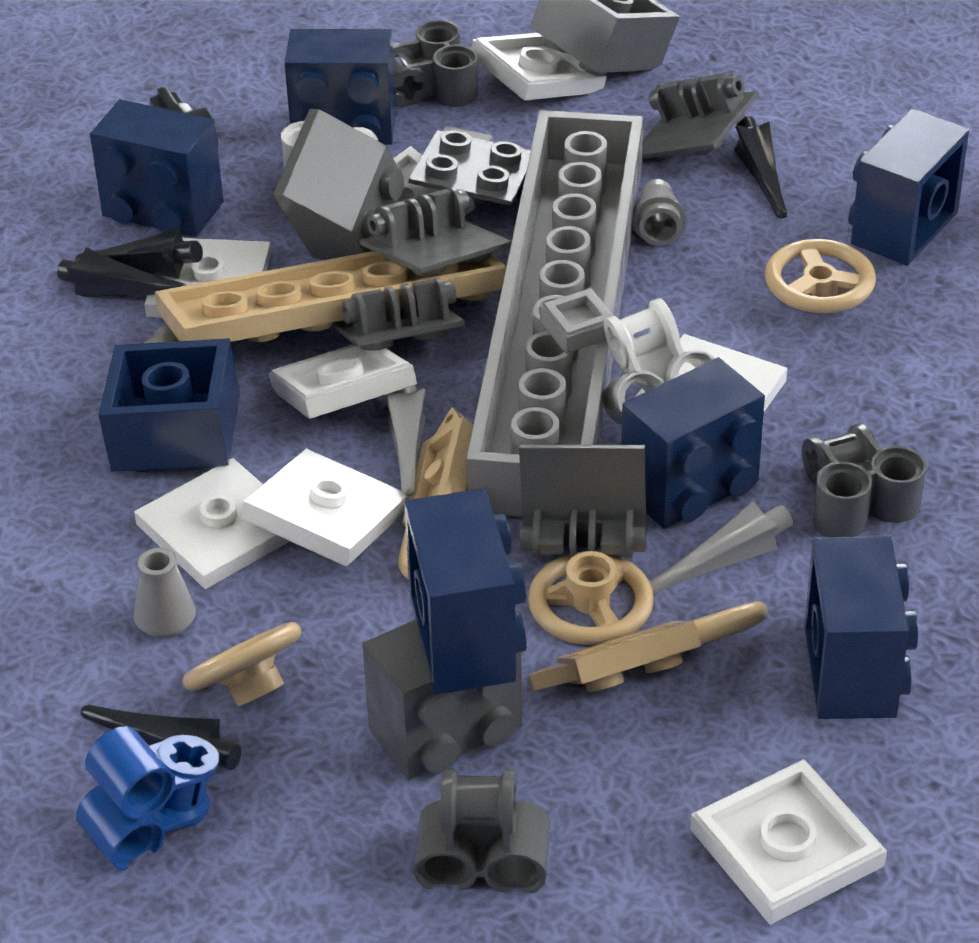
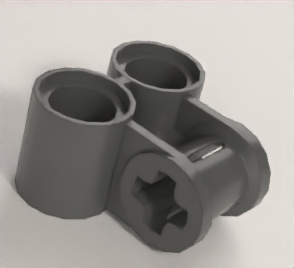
(436, 67)
(861, 479)
(482, 833)

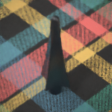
(757, 154)
(157, 254)
(103, 276)
(158, 728)

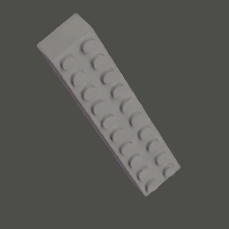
(565, 239)

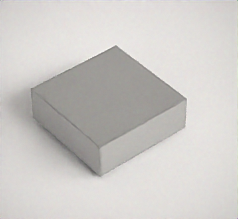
(575, 320)

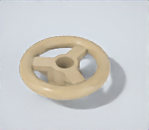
(822, 286)
(587, 588)
(247, 667)

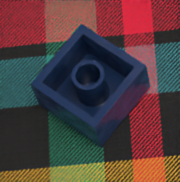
(344, 76)
(157, 167)
(908, 186)
(170, 405)
(697, 439)
(464, 590)
(858, 627)

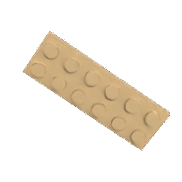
(302, 296)

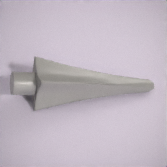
(406, 428)
(742, 538)

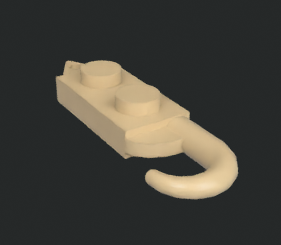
(441, 466)
(654, 648)

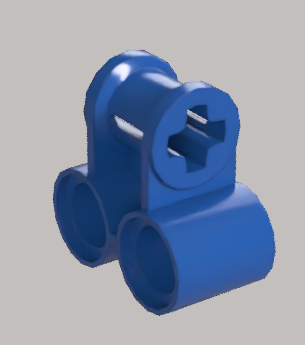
(144, 791)

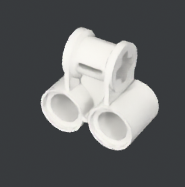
(648, 358)

